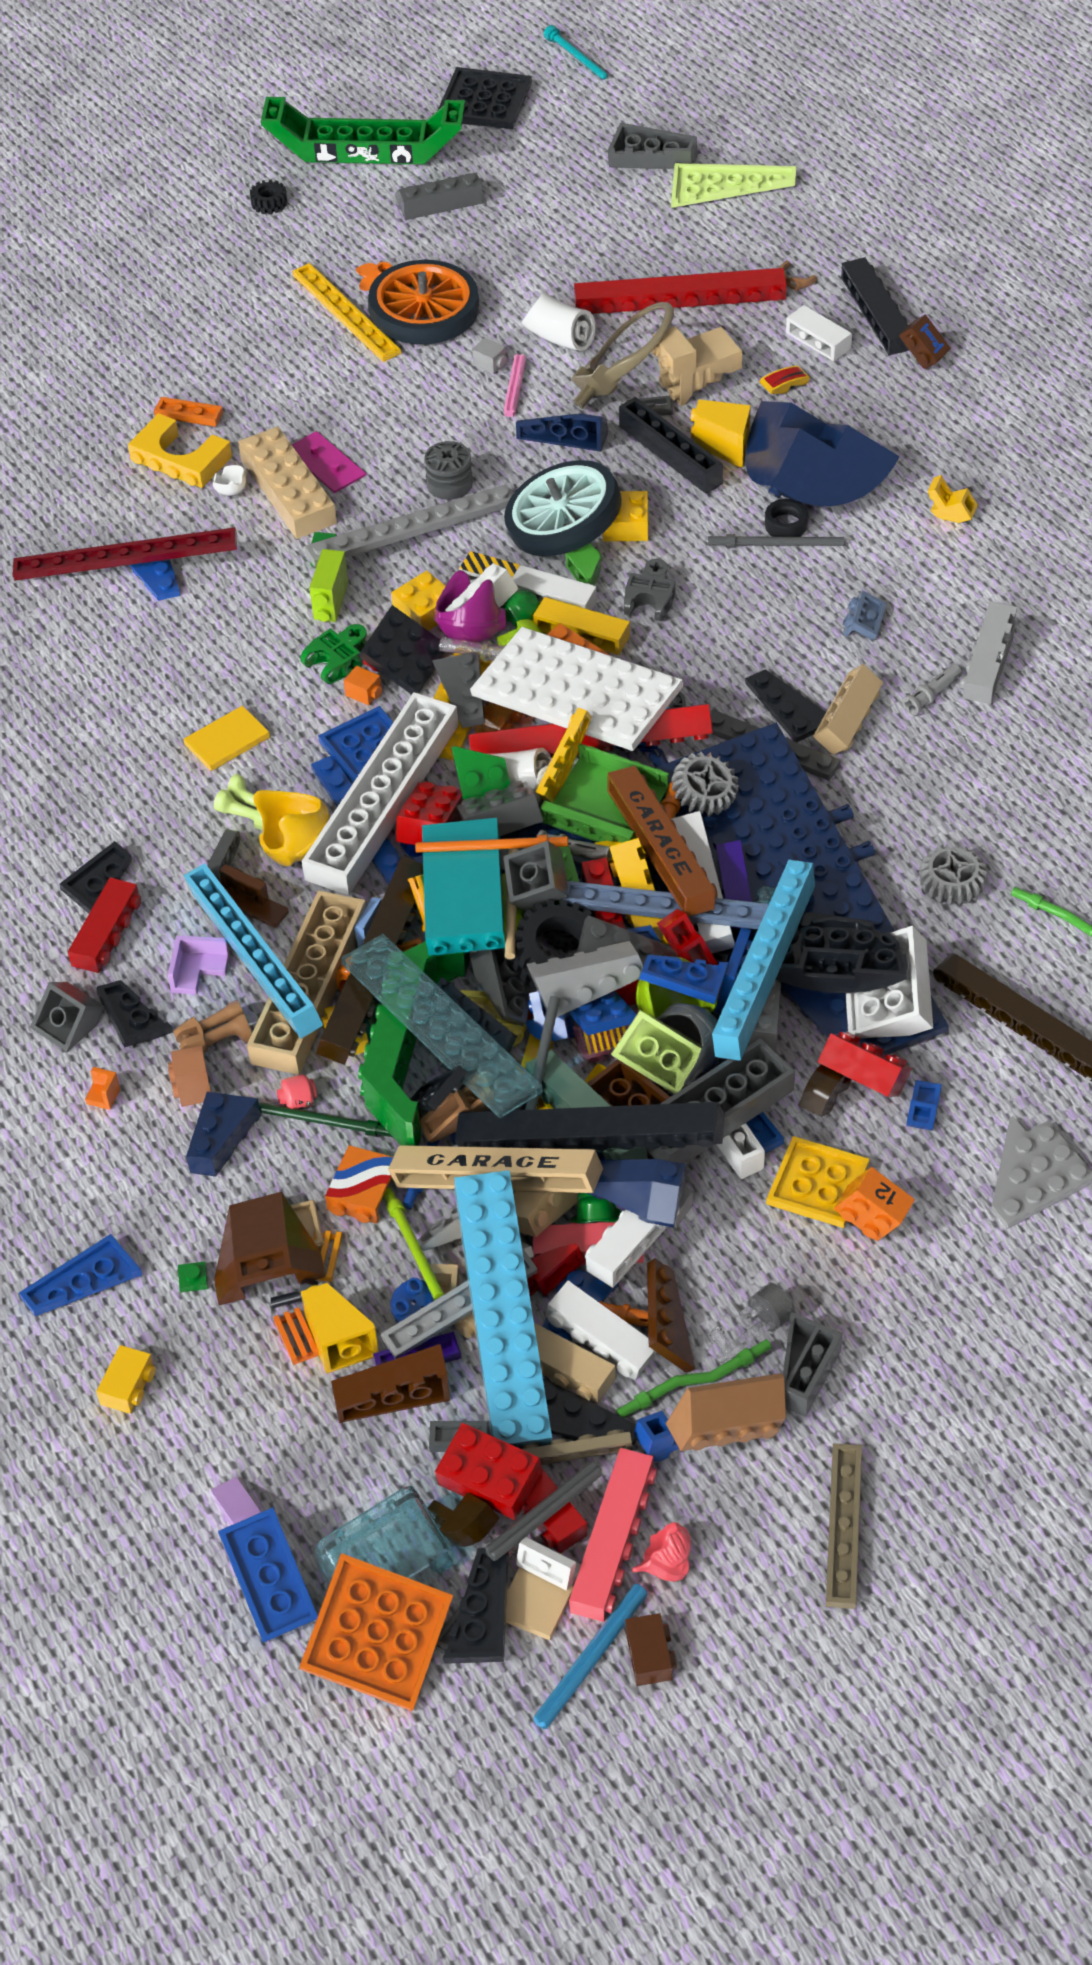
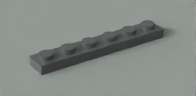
(810, 759)

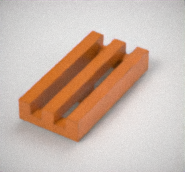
(288, 1317)

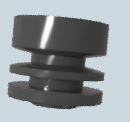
(448, 470)

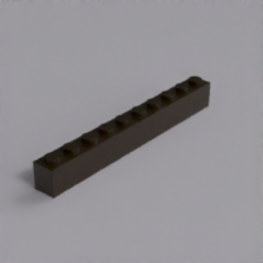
(355, 999)

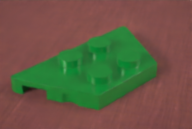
(479, 772)

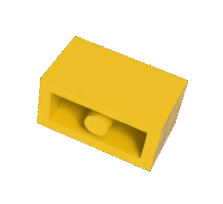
(126, 1379)

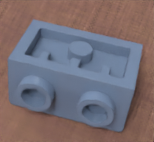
(864, 615)

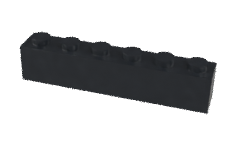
(875, 303)
(671, 445)

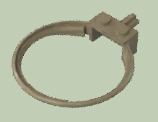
(604, 380)

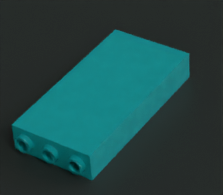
(463, 890)

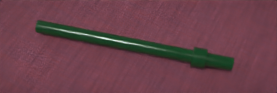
(371, 1127)

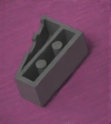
(808, 1361)

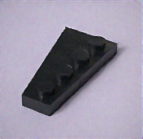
(790, 709)
(492, 1026)
(436, 1090)
(576, 1416)
(482, 1614)

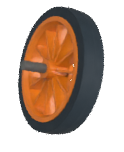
(423, 301)

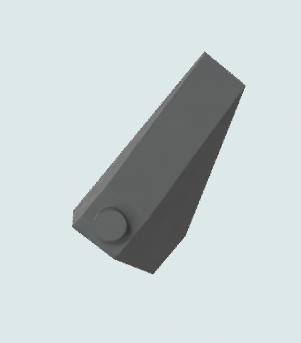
(502, 984)

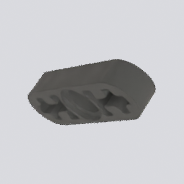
(224, 851)

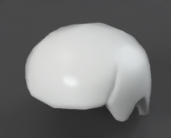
(231, 481)

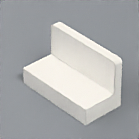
(547, 1564)

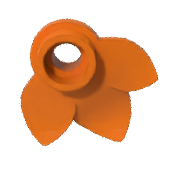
(370, 272)

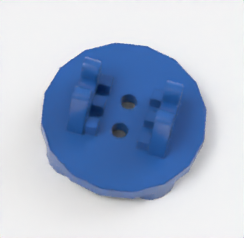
(410, 1291)

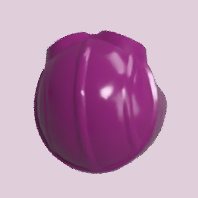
(474, 621)

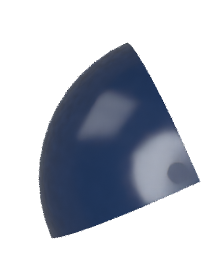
(812, 460)

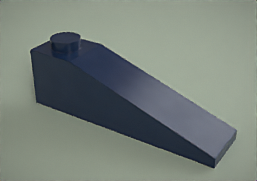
(569, 430)
(643, 1187)

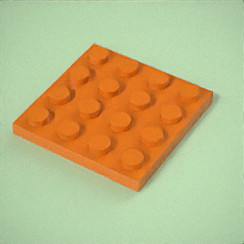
(376, 1632)

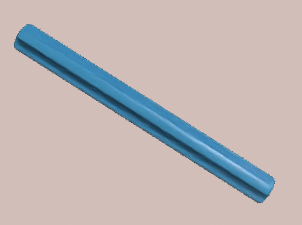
(589, 1656)

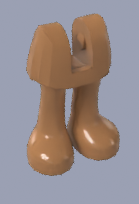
(192, 1033)

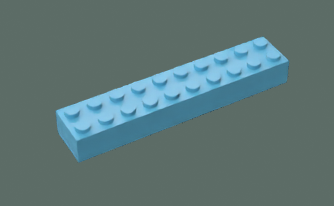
(502, 1309)

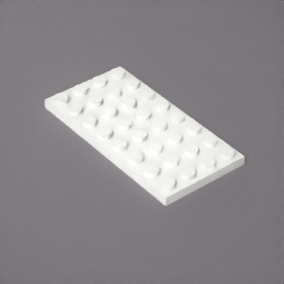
(556, 677)

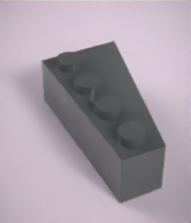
(650, 148)

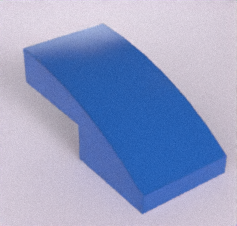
(924, 1105)

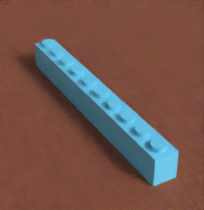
(253, 951)
(763, 961)

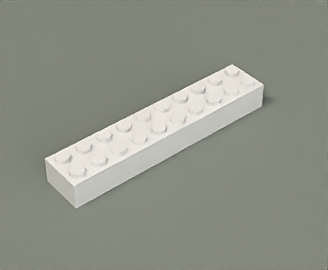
(379, 793)

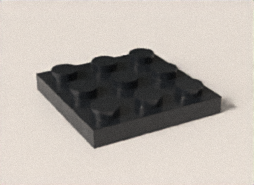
(402, 650)

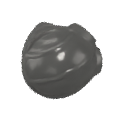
(698, 1025)

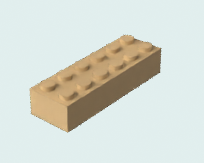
(287, 482)

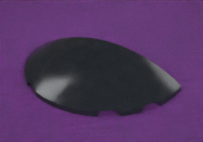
(843, 957)

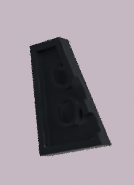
(90, 879)
(130, 1016)

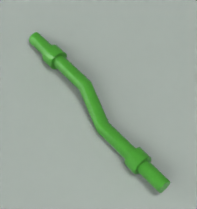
(1036, 901)
(743, 1358)

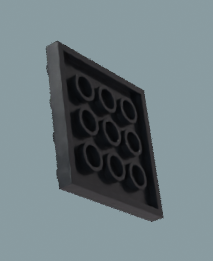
(489, 96)

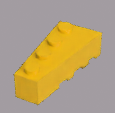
(634, 873)

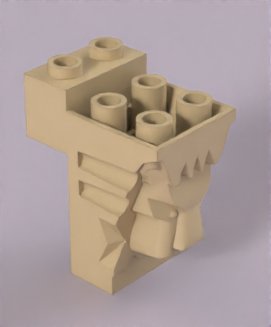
(695, 361)

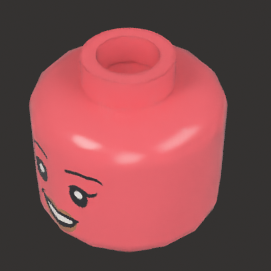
(297, 1092)

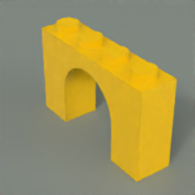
(194, 468)

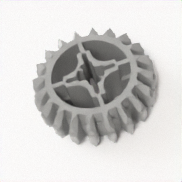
(704, 783)
(953, 874)

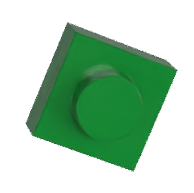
(192, 1277)

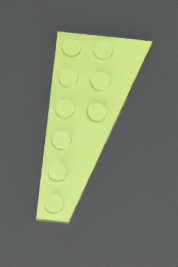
(717, 181)

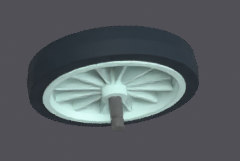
(532, 517)

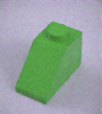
(584, 564)

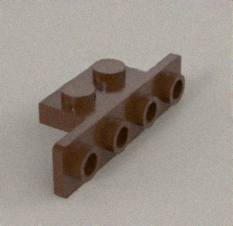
(252, 896)

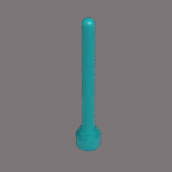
(553, 34)

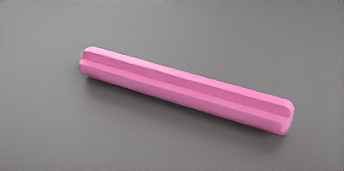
(514, 385)

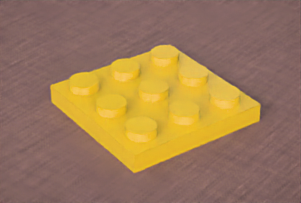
(814, 1180)

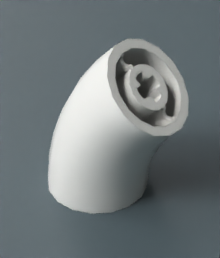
(561, 323)
(525, 764)

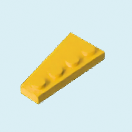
(564, 756)

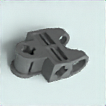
(650, 589)

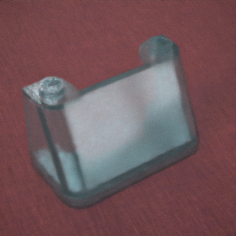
(391, 1535)

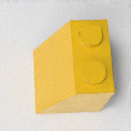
(722, 429)
(338, 1328)

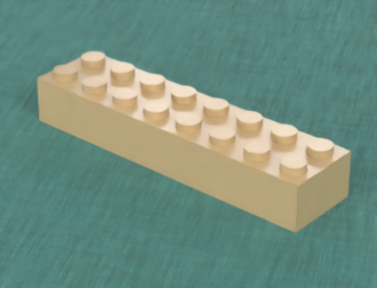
(313, 965)

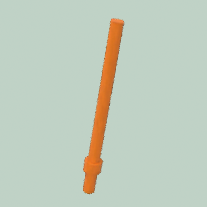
(491, 844)

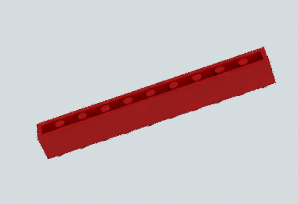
(681, 290)
(672, 725)

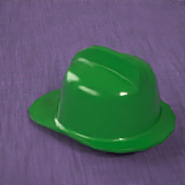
(593, 1209)

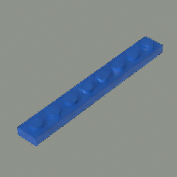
(337, 785)

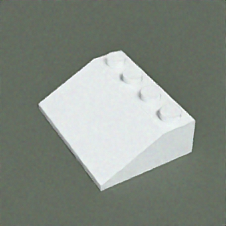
(899, 1008)

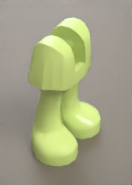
(228, 801)

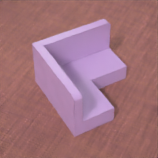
(196, 957)

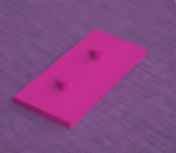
(327, 462)

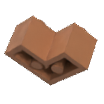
(190, 1075)

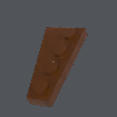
(665, 1317)

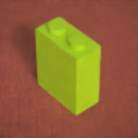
(328, 585)

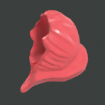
(667, 1553)

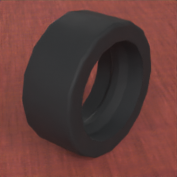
(786, 507)

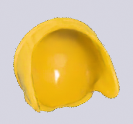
(289, 824)

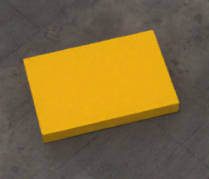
(226, 738)

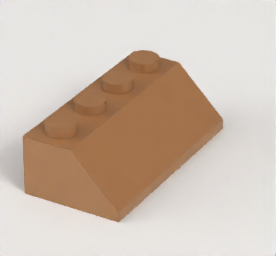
(729, 1412)

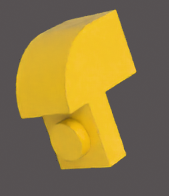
(950, 505)

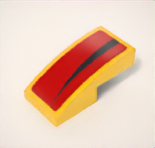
(781, 380)

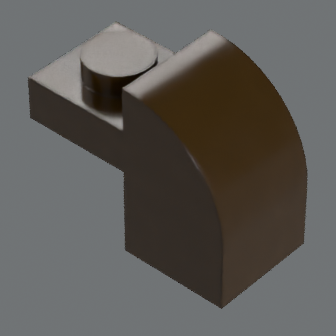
(823, 1090)
(467, 1522)

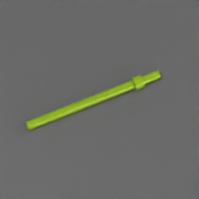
(397, 1211)

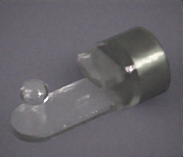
(772, 1310)

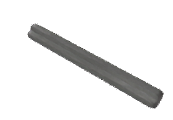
(543, 1511)

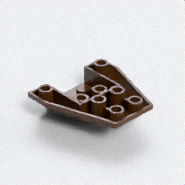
(263, 1243)

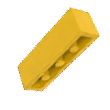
(598, 628)

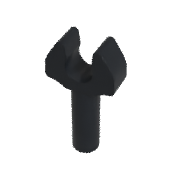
(292, 1297)

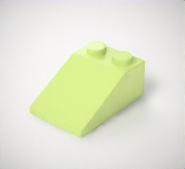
(658, 1051)

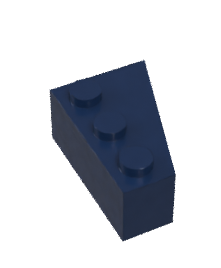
(219, 1130)

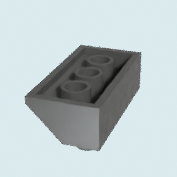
(440, 196)

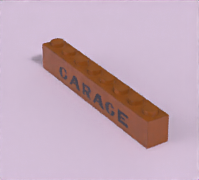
(661, 841)

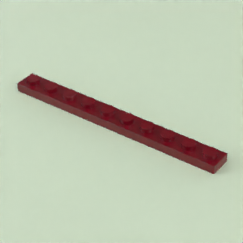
(125, 553)

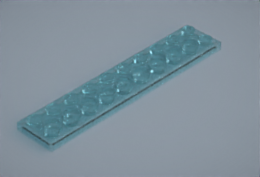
(442, 1025)

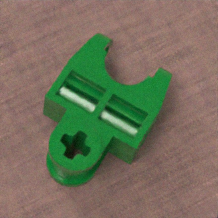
(337, 652)

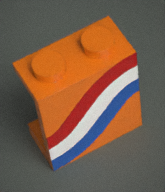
(359, 1184)

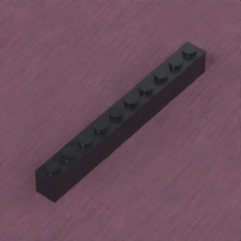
(595, 1127)

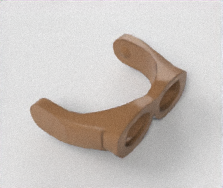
(800, 282)

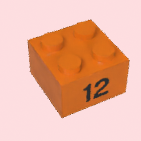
(874, 1204)

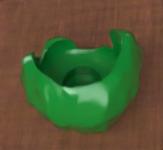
(520, 606)

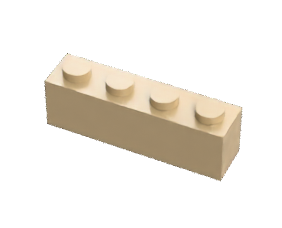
(848, 710)

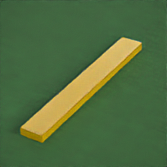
(346, 312)

